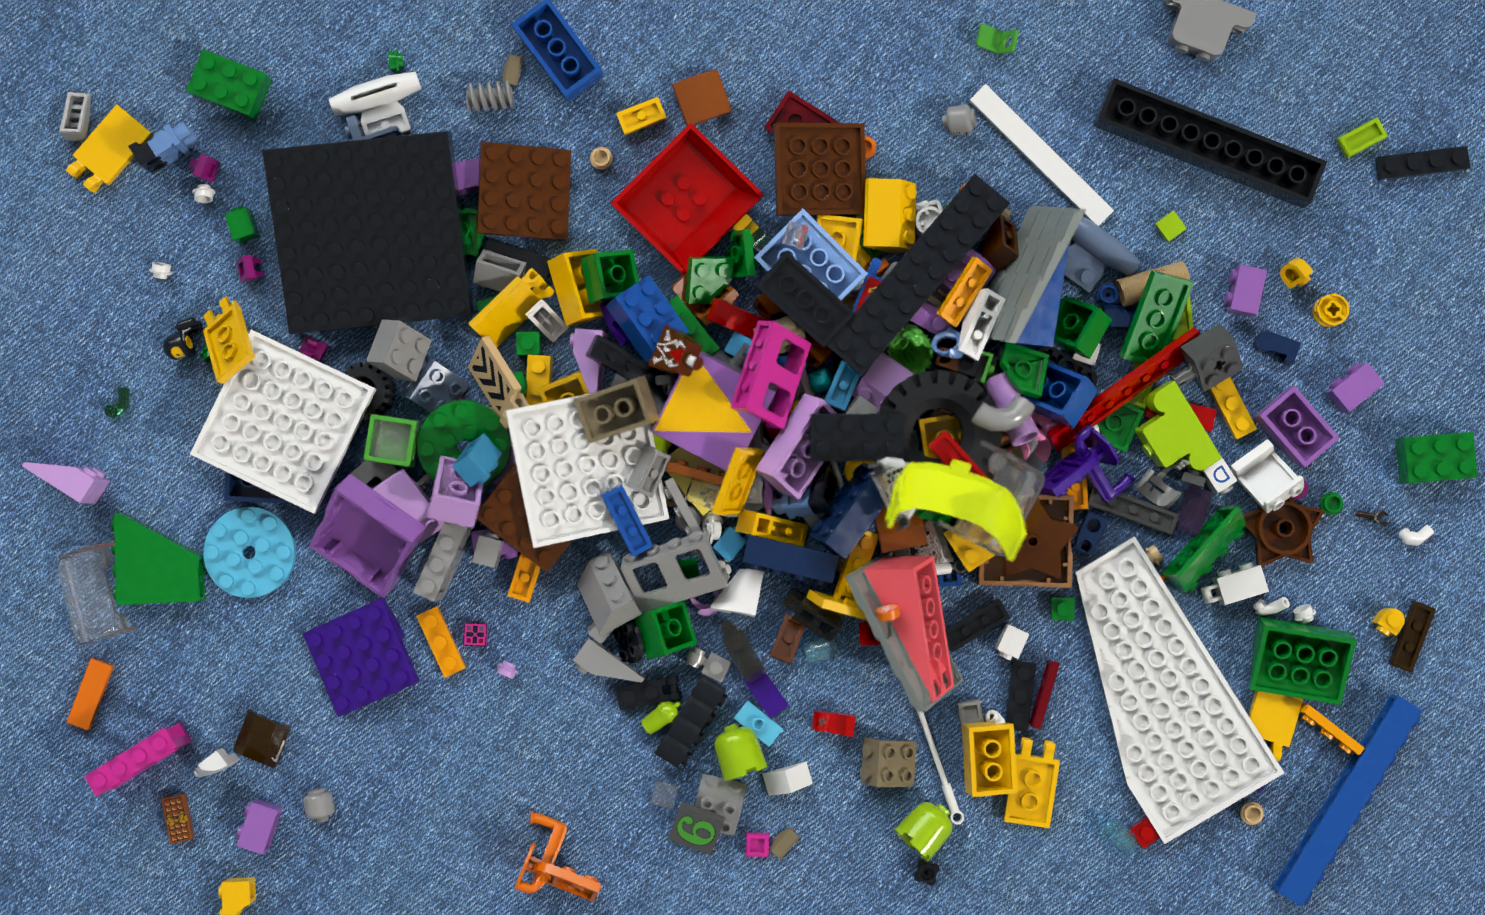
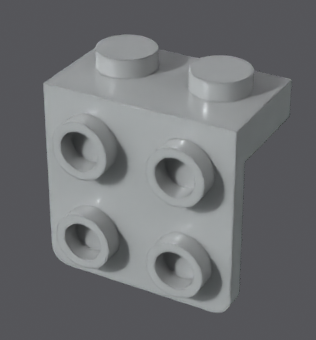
(723, 799)

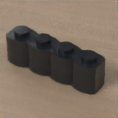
(690, 721)

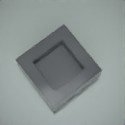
(1191, 478)

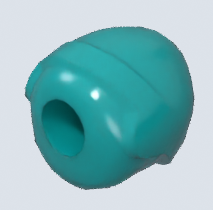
(820, 380)

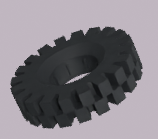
(944, 391)

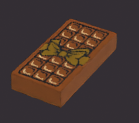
(178, 818)

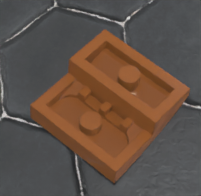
(702, 97)
(892, 539)

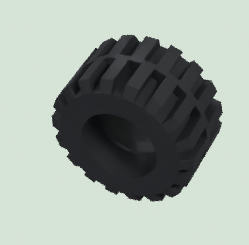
(383, 384)

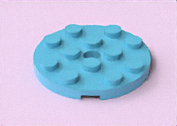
(226, 556)

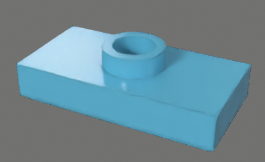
(763, 726)

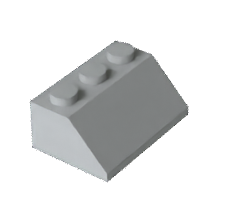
(607, 594)

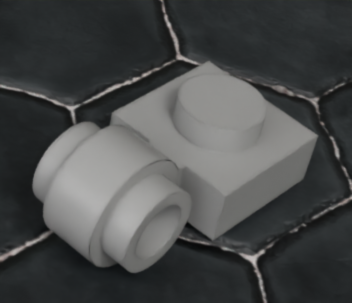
(714, 666)

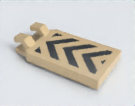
(496, 379)

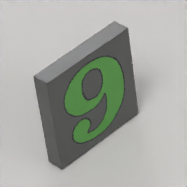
(696, 828)

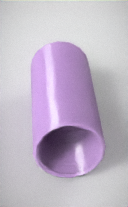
(1002, 395)

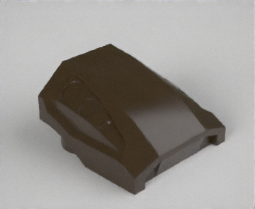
(262, 739)

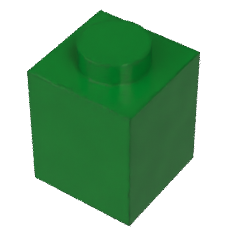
(242, 224)
(528, 344)

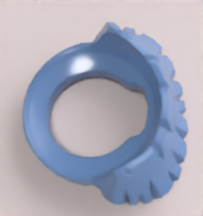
(951, 333)

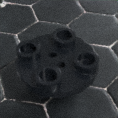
(629, 642)

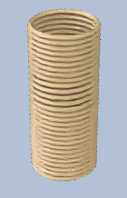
(1132, 287)

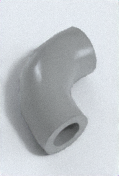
(1003, 418)

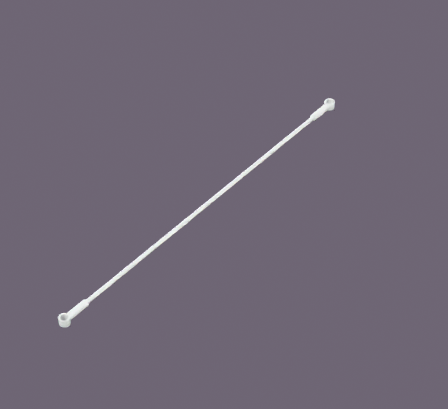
(946, 787)

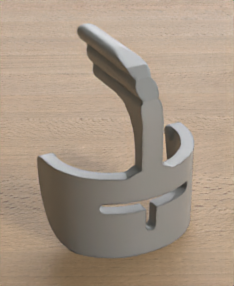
(1169, 494)

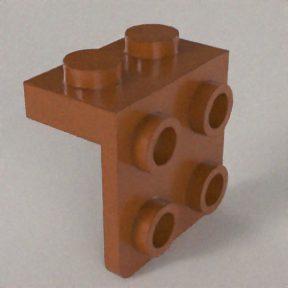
(702, 310)

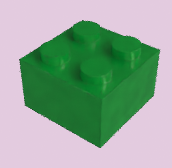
(608, 274)
(1080, 327)
(666, 630)

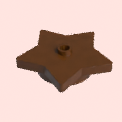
(1051, 537)
(1295, 538)

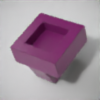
(204, 168)
(246, 268)
(313, 348)

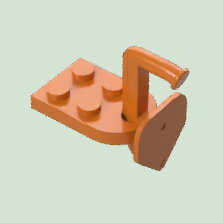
(547, 873)

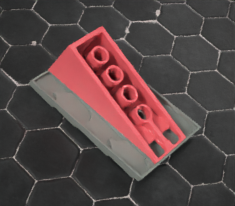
(917, 638)

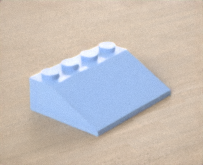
(819, 256)

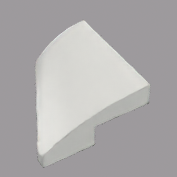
(740, 594)
(215, 763)

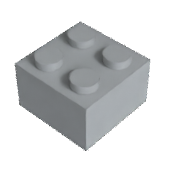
(398, 350)

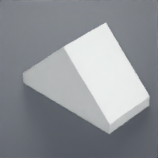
(547, 320)
(787, 779)

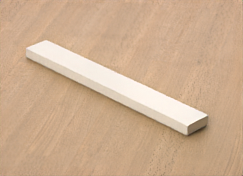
(1040, 155)

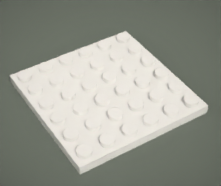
(284, 423)
(566, 475)

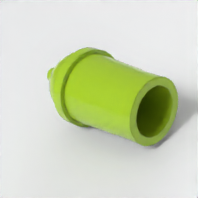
(660, 716)

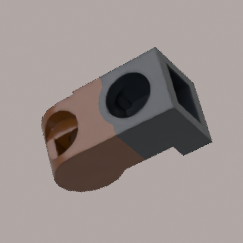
(963, 365)

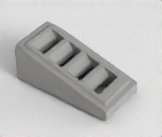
(76, 131)

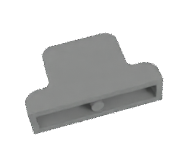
(1205, 26)

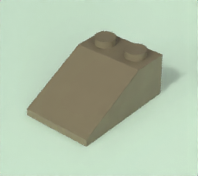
(616, 409)

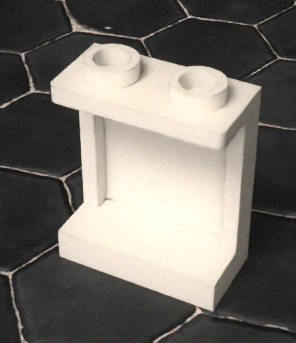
(1267, 477)

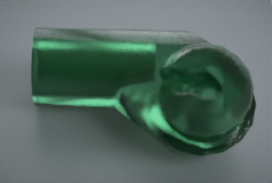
(120, 406)

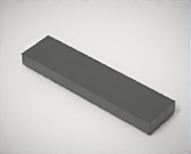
(1136, 511)

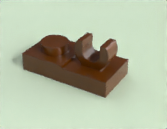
(787, 640)

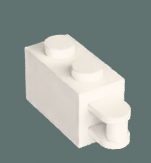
(1236, 585)

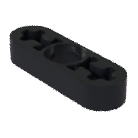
(1084, 370)

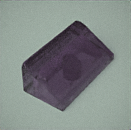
(1193, 510)

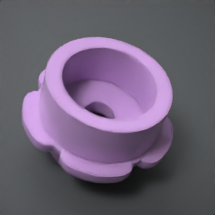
(507, 669)

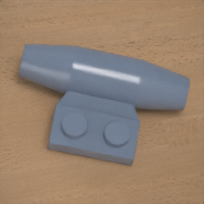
(1092, 252)

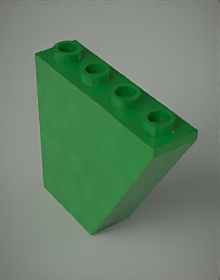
(153, 566)

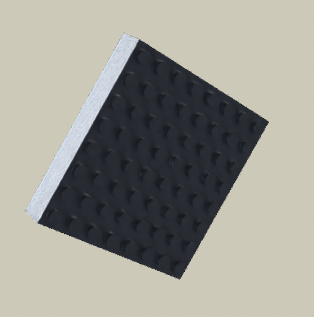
(369, 231)

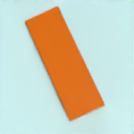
(90, 694)

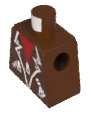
(676, 353)

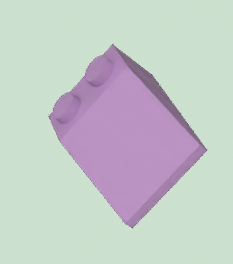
(591, 371)
(81, 484)
(409, 497)
(452, 497)

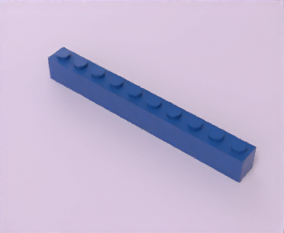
(1347, 799)

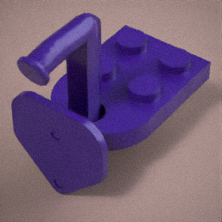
(1089, 450)

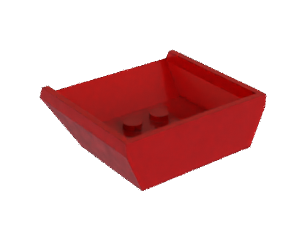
(687, 198)

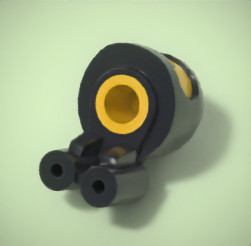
(181, 343)

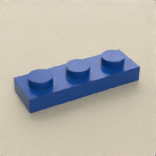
(626, 520)

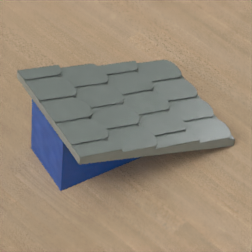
(1035, 277)

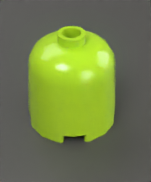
(738, 752)
(925, 828)

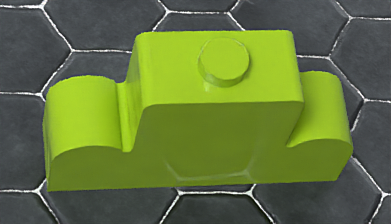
(1175, 431)

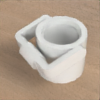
(926, 215)

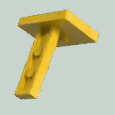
(857, 558)

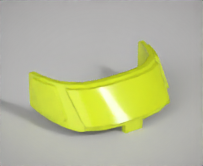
(961, 495)

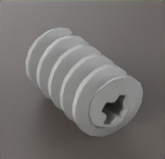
(489, 96)

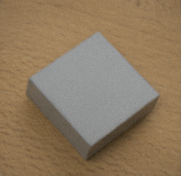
(970, 711)

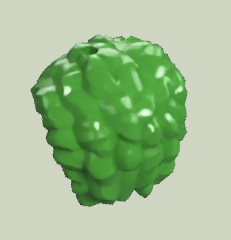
(911, 349)

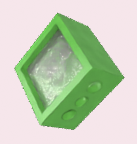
(392, 440)

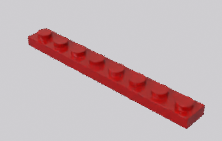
(1124, 390)

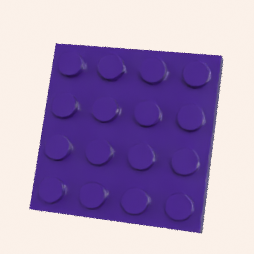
(361, 657)

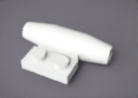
(378, 102)

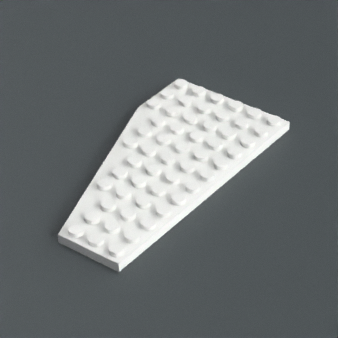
(1171, 710)

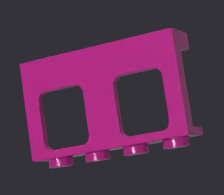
(762, 368)
(138, 759)

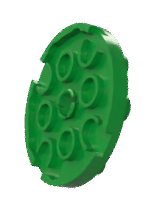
(458, 422)

